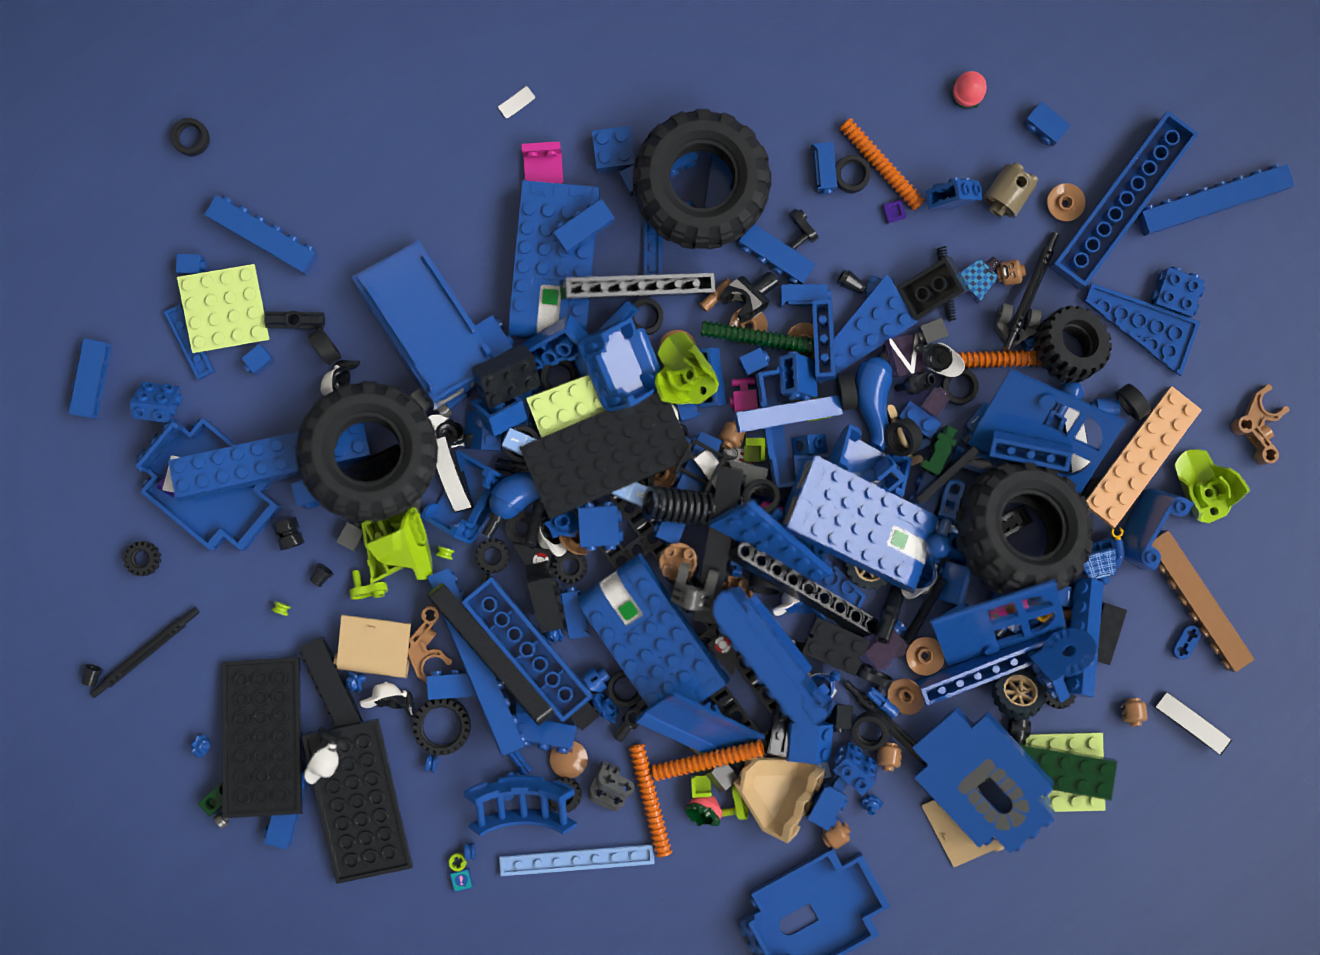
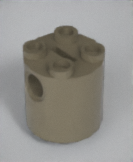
(1010, 190)

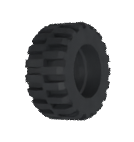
(1058, 358)

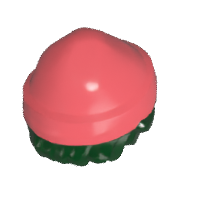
(969, 90)
(704, 811)

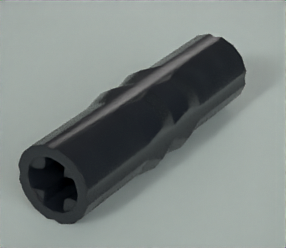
(889, 615)

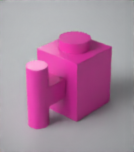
(744, 399)

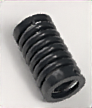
(680, 505)

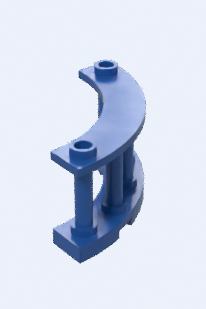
(521, 785)

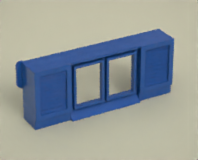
(775, 439)

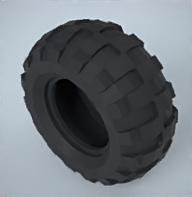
(710, 133)
(355, 405)
(1055, 503)

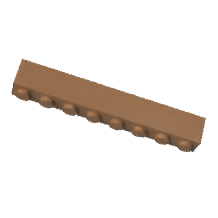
(1201, 604)

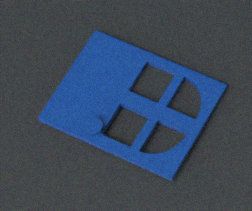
(1023, 406)
(971, 632)

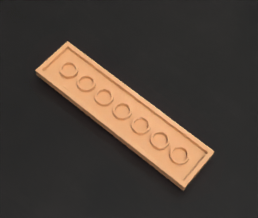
(1142, 457)

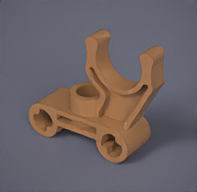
(1257, 430)
(420, 639)

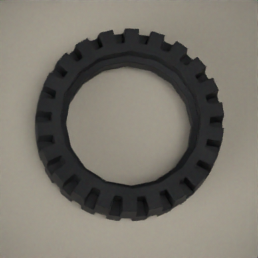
(422, 739)

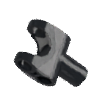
(750, 294)

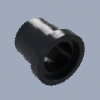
(321, 575)
(91, 674)

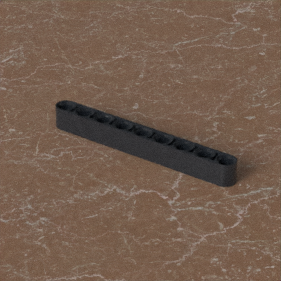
(796, 589)
(490, 654)

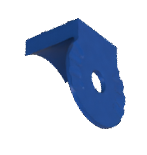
(1052, 665)

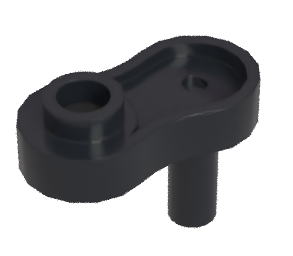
(809, 233)
(917, 383)
(881, 679)

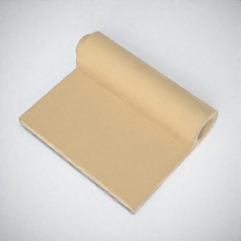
(373, 646)
(953, 839)

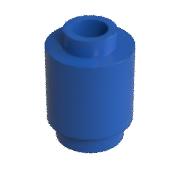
(1108, 404)

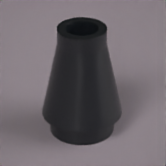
(850, 281)

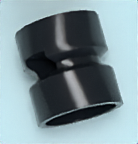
(288, 533)

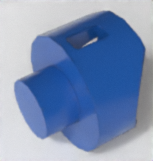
(596, 679)

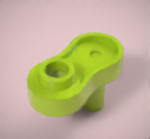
(376, 590)
(740, 808)

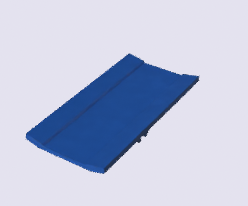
(695, 724)

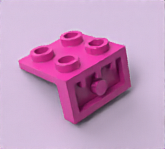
(543, 162)

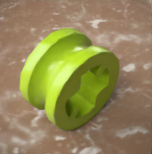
(445, 552)
(281, 608)
(452, 859)

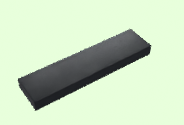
(946, 474)

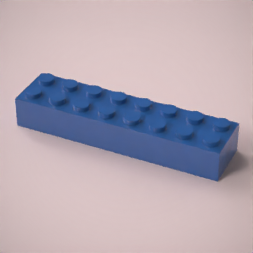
(527, 648)

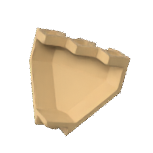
(779, 793)

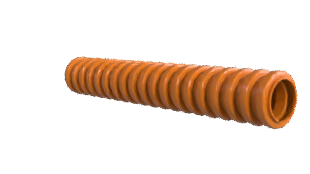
(882, 164)
(1000, 359)
(707, 760)
(650, 801)

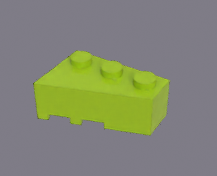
(372, 531)

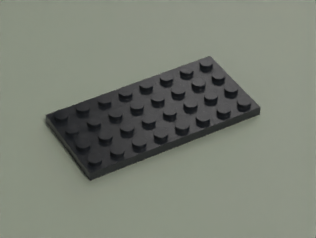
(605, 454)
(261, 737)
(360, 805)

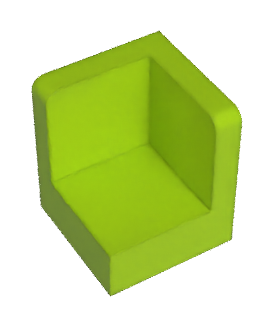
(754, 449)
(700, 786)

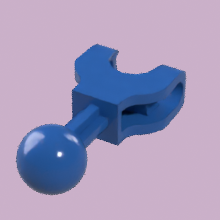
(1056, 417)
(938, 544)

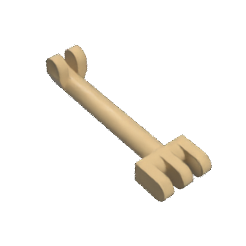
(892, 415)

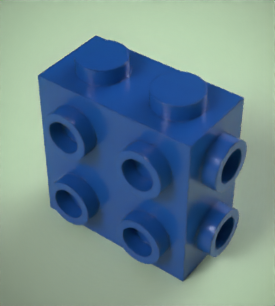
(953, 194)
(1178, 291)
(797, 376)
(155, 402)
(600, 526)
(855, 767)

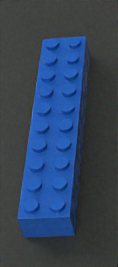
(1124, 200)
(254, 463)

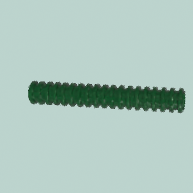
(757, 337)

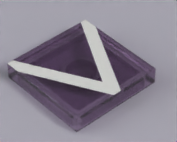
(903, 356)

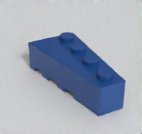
(556, 342)

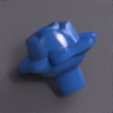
(554, 636)
(354, 682)
(200, 745)
(871, 804)

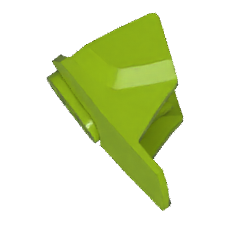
(684, 372)
(1201, 475)
(406, 545)

